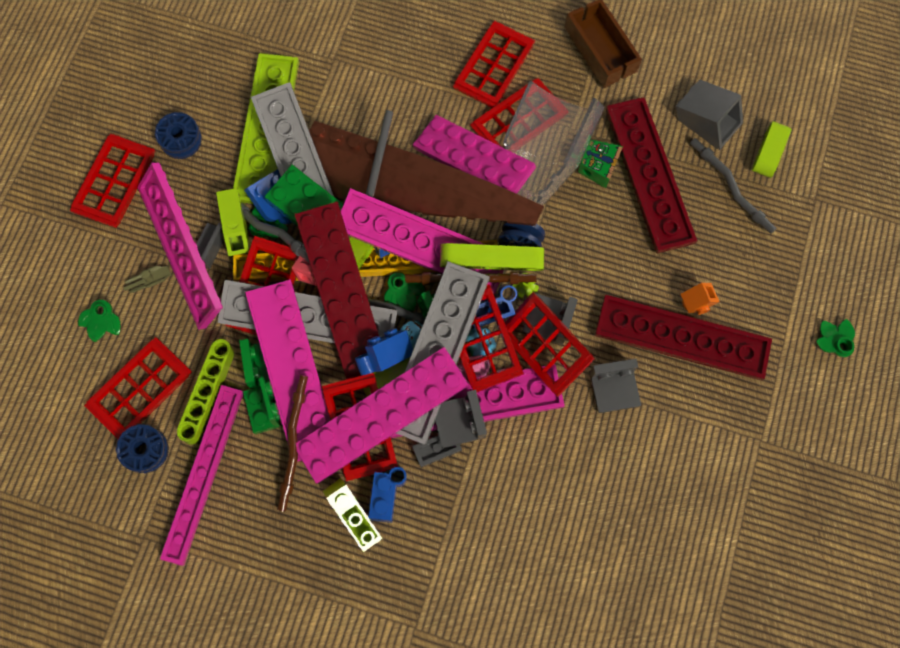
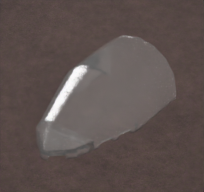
(552, 137)

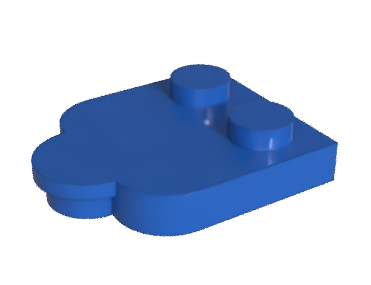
(257, 193)

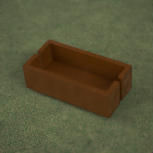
(602, 43)

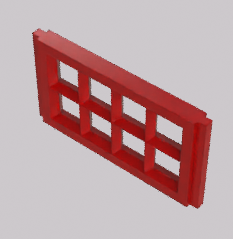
(477, 93)
(477, 125)
(101, 216)
(272, 248)
(168, 359)
(571, 372)
(495, 377)
(349, 386)

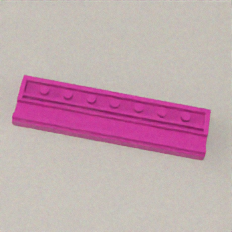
(287, 355)

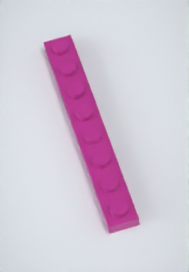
(202, 476)

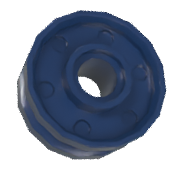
(170, 127)
(521, 235)
(128, 449)

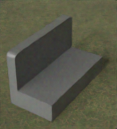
(210, 243)

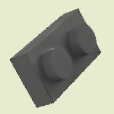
(433, 451)

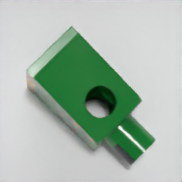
(599, 161)

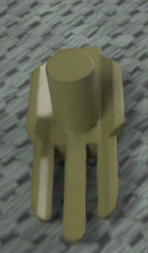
(149, 278)

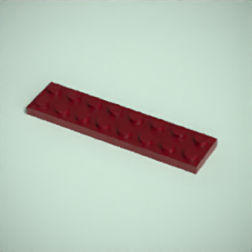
(651, 175)
(338, 282)
(684, 337)

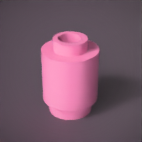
(480, 369)

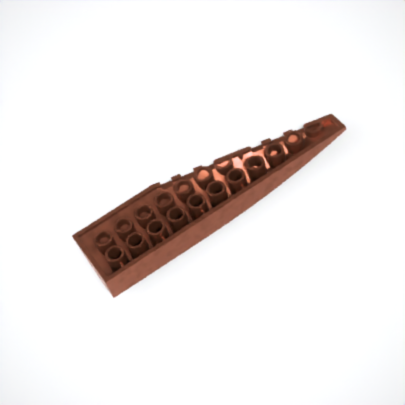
(415, 181)

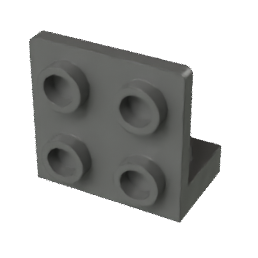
(562, 310)
(615, 385)
(460, 421)

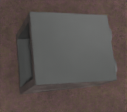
(711, 112)

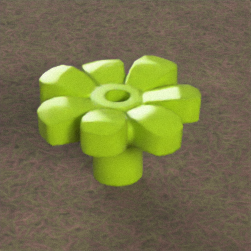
(525, 288)

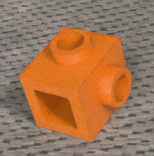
(699, 298)

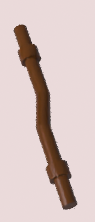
(514, 277)
(286, 486)

